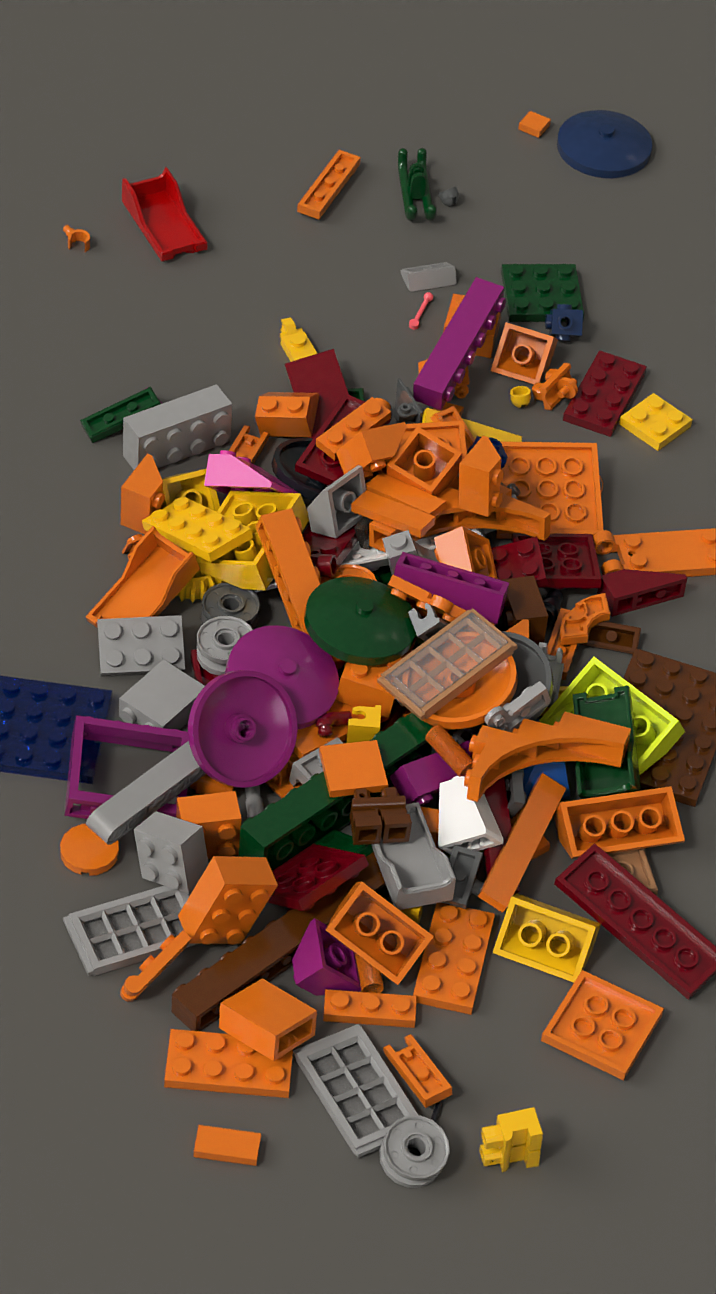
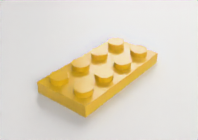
(198, 529)

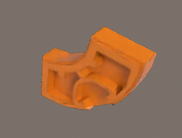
(582, 618)

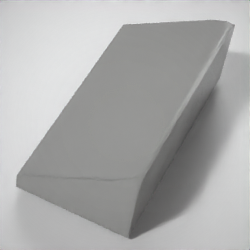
(429, 276)

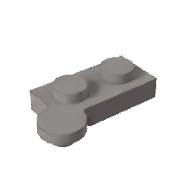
(525, 706)

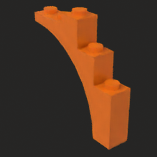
(510, 516)
(535, 743)

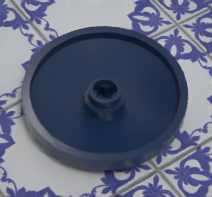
(604, 144)

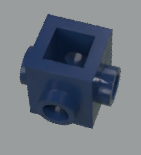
(573, 318)

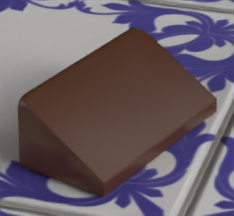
(614, 637)

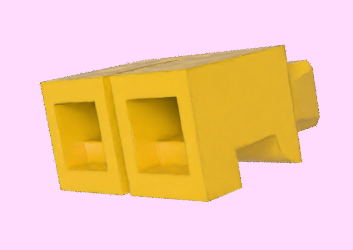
(512, 1139)

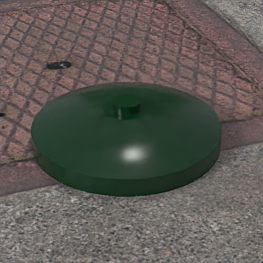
(359, 621)

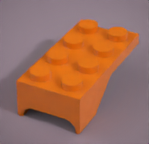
(149, 581)

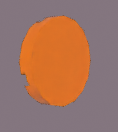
(87, 852)

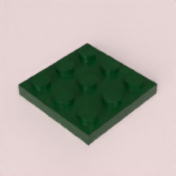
(538, 288)

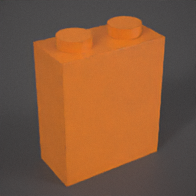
(267, 1019)

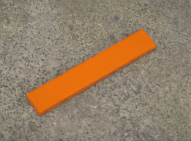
(521, 843)

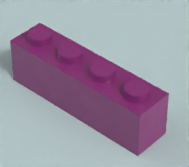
(455, 584)
(422, 778)

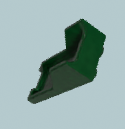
(604, 779)

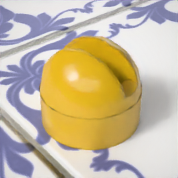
(520, 396)

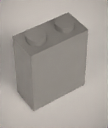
(160, 698)

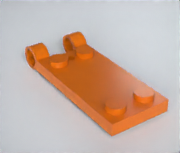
(667, 552)

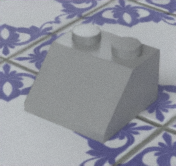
(331, 509)

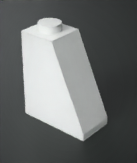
(465, 821)

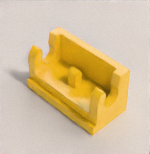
(366, 728)

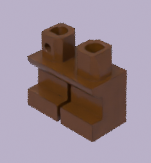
(379, 817)

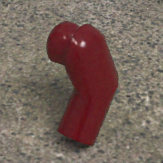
(332, 719)

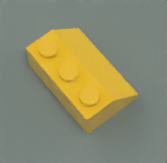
(546, 937)

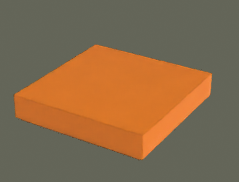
(353, 767)

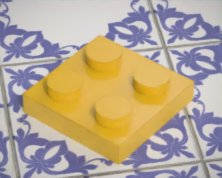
(655, 421)

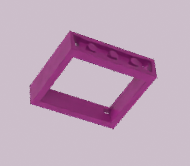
(117, 733)

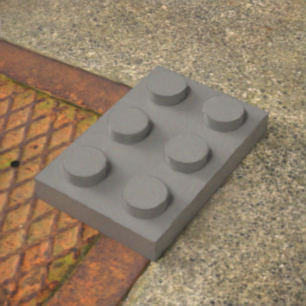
(139, 644)

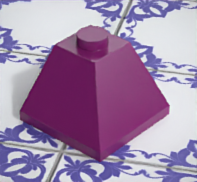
(324, 962)

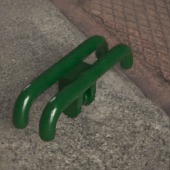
(415, 184)

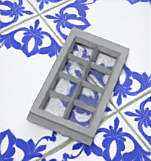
(125, 929)
(354, 1087)

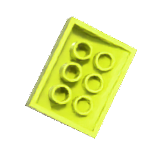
(654, 727)

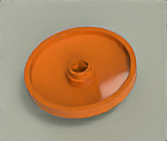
(476, 701)

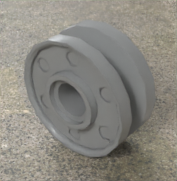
(217, 640)
(403, 1166)

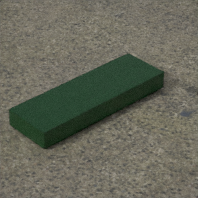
(111, 418)

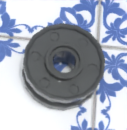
(230, 601)

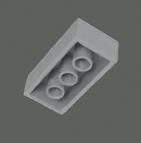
(178, 428)

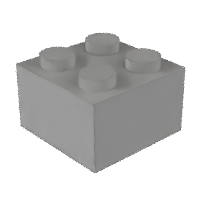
(171, 851)

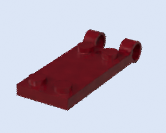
(329, 552)

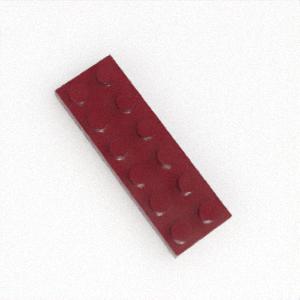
(639, 920)

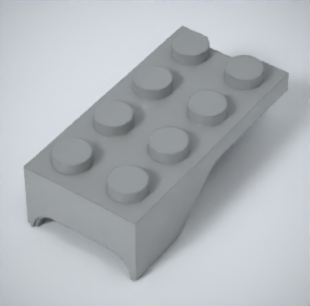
(415, 869)

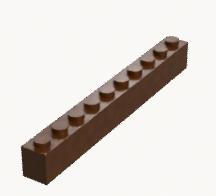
(261, 955)

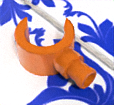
(77, 235)

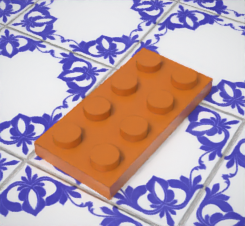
(454, 958)
(224, 1065)

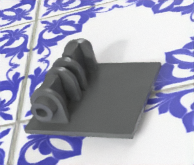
(405, 406)

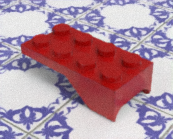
(162, 215)

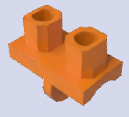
(557, 386)

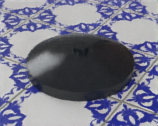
(284, 468)

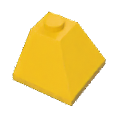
(192, 487)

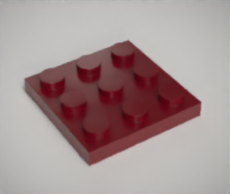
(568, 560)
(314, 874)

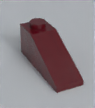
(637, 589)

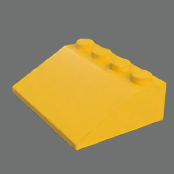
(247, 564)

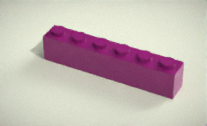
(459, 343)

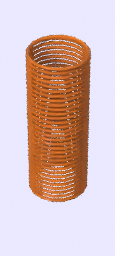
(454, 752)
(372, 976)

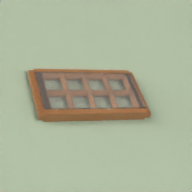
(447, 664)

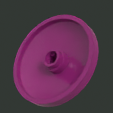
(295, 663)
(242, 728)

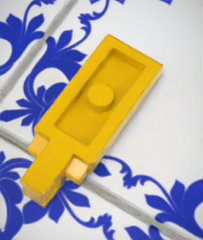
(295, 341)

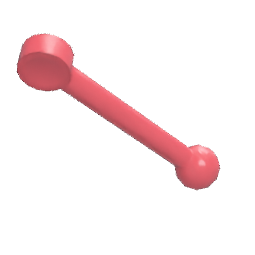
(414, 323)

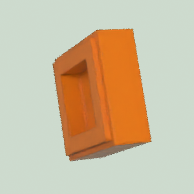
(534, 124)

